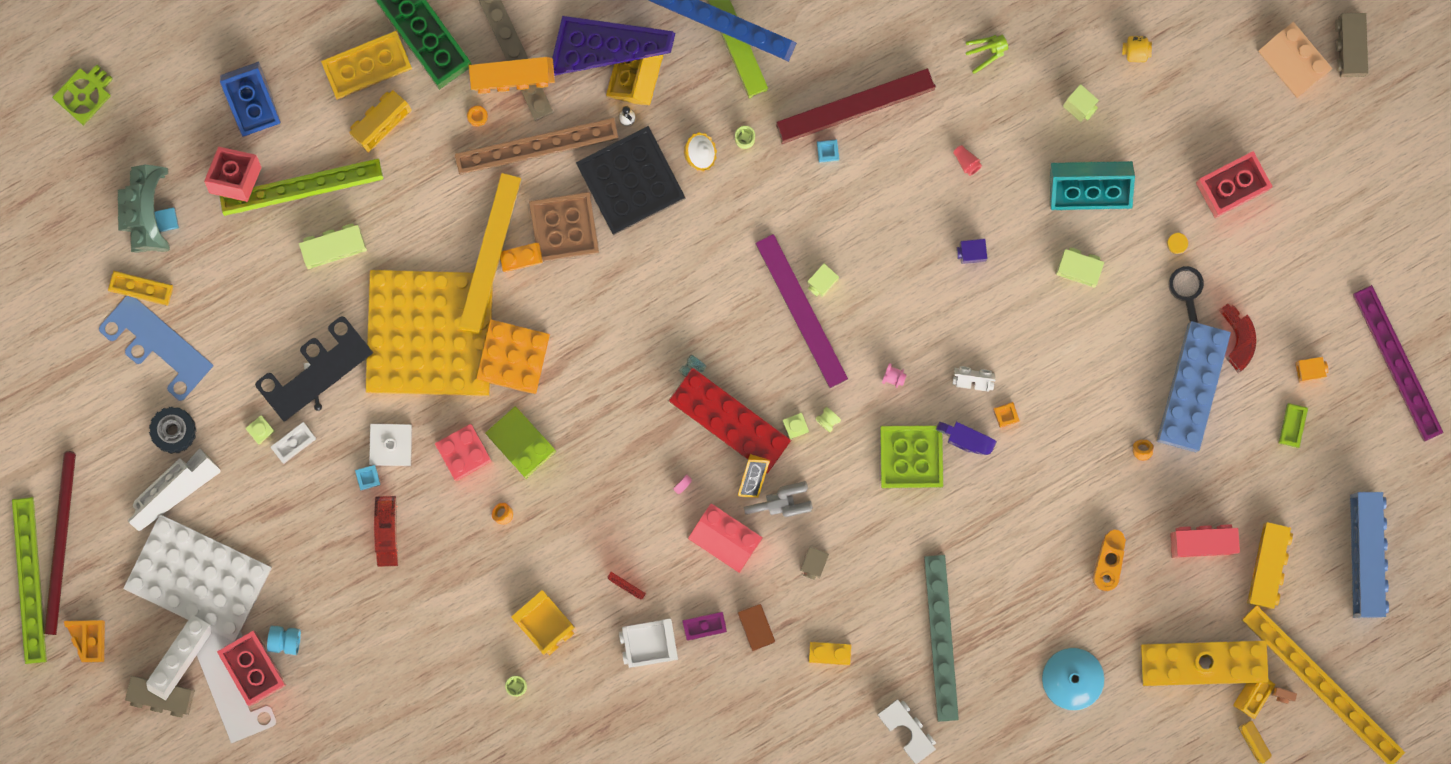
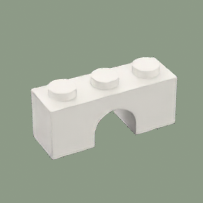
(919, 744)

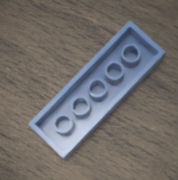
(1193, 387)
(1368, 555)

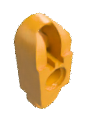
(1113, 543)

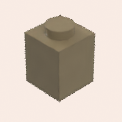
(814, 563)

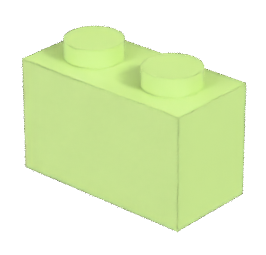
(1081, 104)
(1080, 267)

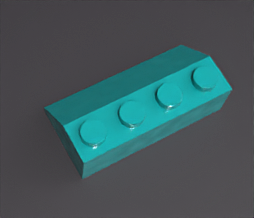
(1092, 185)

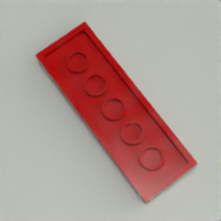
(728, 418)

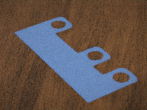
(160, 338)

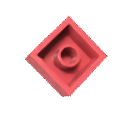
(232, 174)
(463, 452)

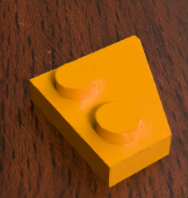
(88, 639)

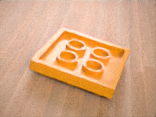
(512, 356)

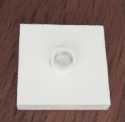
(390, 444)

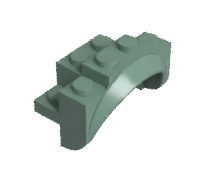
(137, 209)

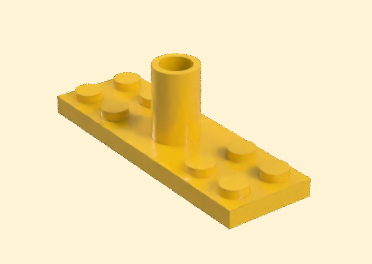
(1180, 663)

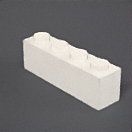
(178, 657)

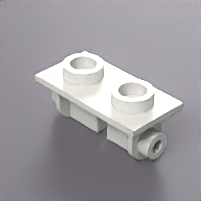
(966, 376)

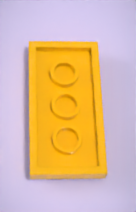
(366, 65)

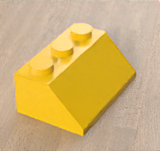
(634, 80)
(379, 120)

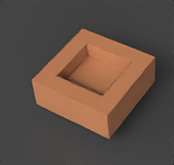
(1284, 696)

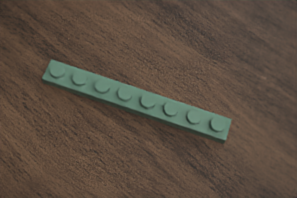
(941, 638)

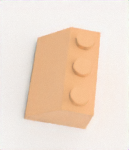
(1295, 59)

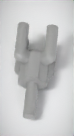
(783, 502)

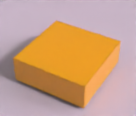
(1006, 415)

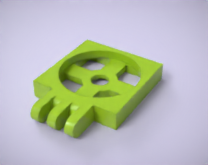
(95, 82)

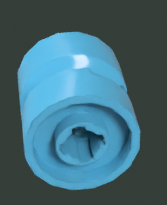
(283, 640)

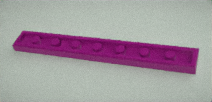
(801, 311)
(1398, 363)

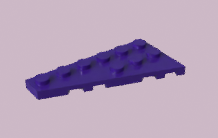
(595, 44)

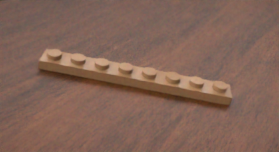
(536, 146)

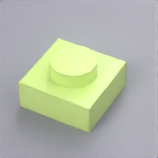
(795, 426)
(260, 429)

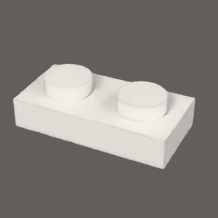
(293, 442)

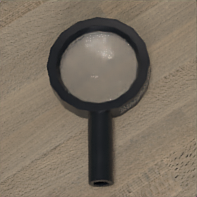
(1185, 285)

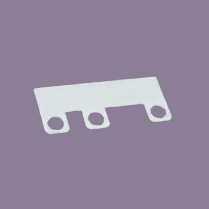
(231, 705)

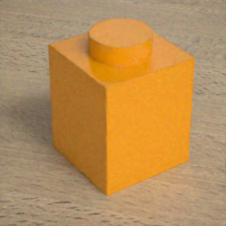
(1311, 369)

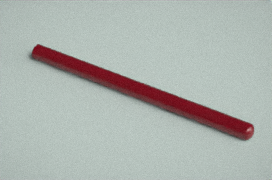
(60, 541)

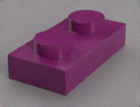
(704, 626)

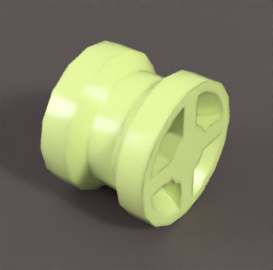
(828, 419)

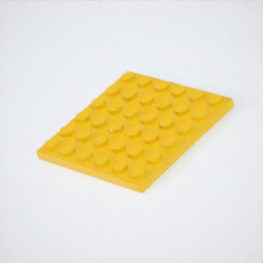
(418, 334)

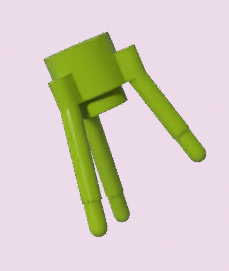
(996, 44)

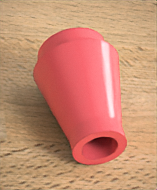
(968, 161)

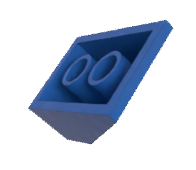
(250, 99)

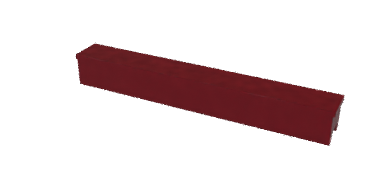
(855, 106)

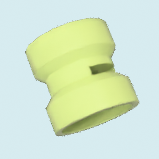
(745, 137)
(513, 684)

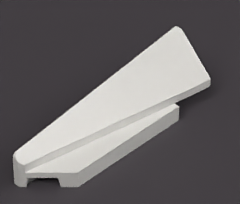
(172, 488)

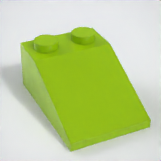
(520, 442)

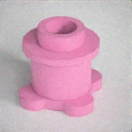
(894, 376)

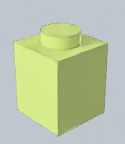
(822, 281)

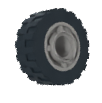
(161, 423)

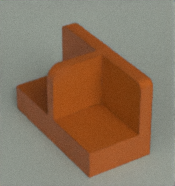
(756, 627)

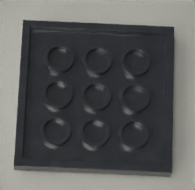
(630, 180)

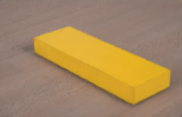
(140, 288)

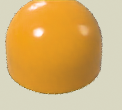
(1143, 455)
(506, 517)

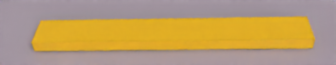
(490, 253)

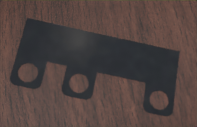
(320, 375)

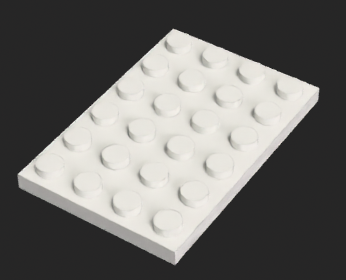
(197, 577)

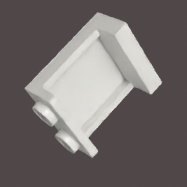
(648, 643)

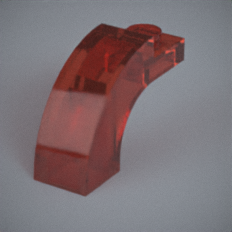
(1245, 338)
(385, 531)

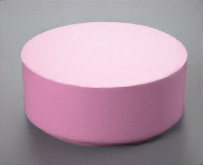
(682, 484)

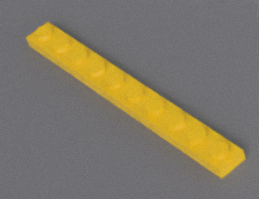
(1323, 686)

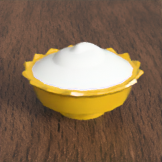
(700, 151)

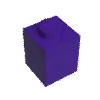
(972, 251)

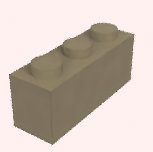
(1352, 45)
(178, 702)

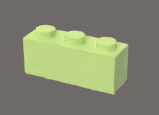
(332, 246)

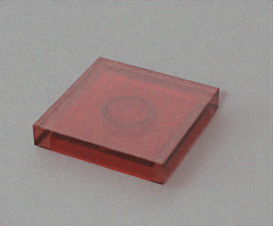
(620, 582)

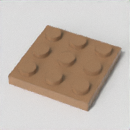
(564, 226)

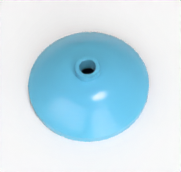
(1058, 683)

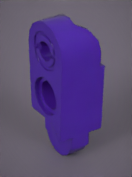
(967, 438)

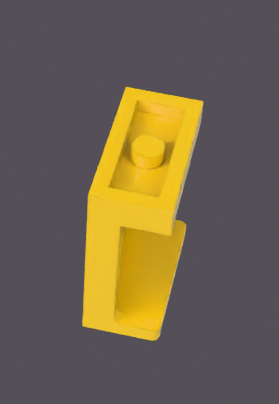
(544, 623)

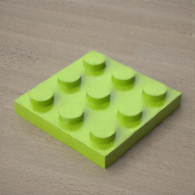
(911, 457)

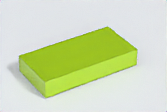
(1293, 425)

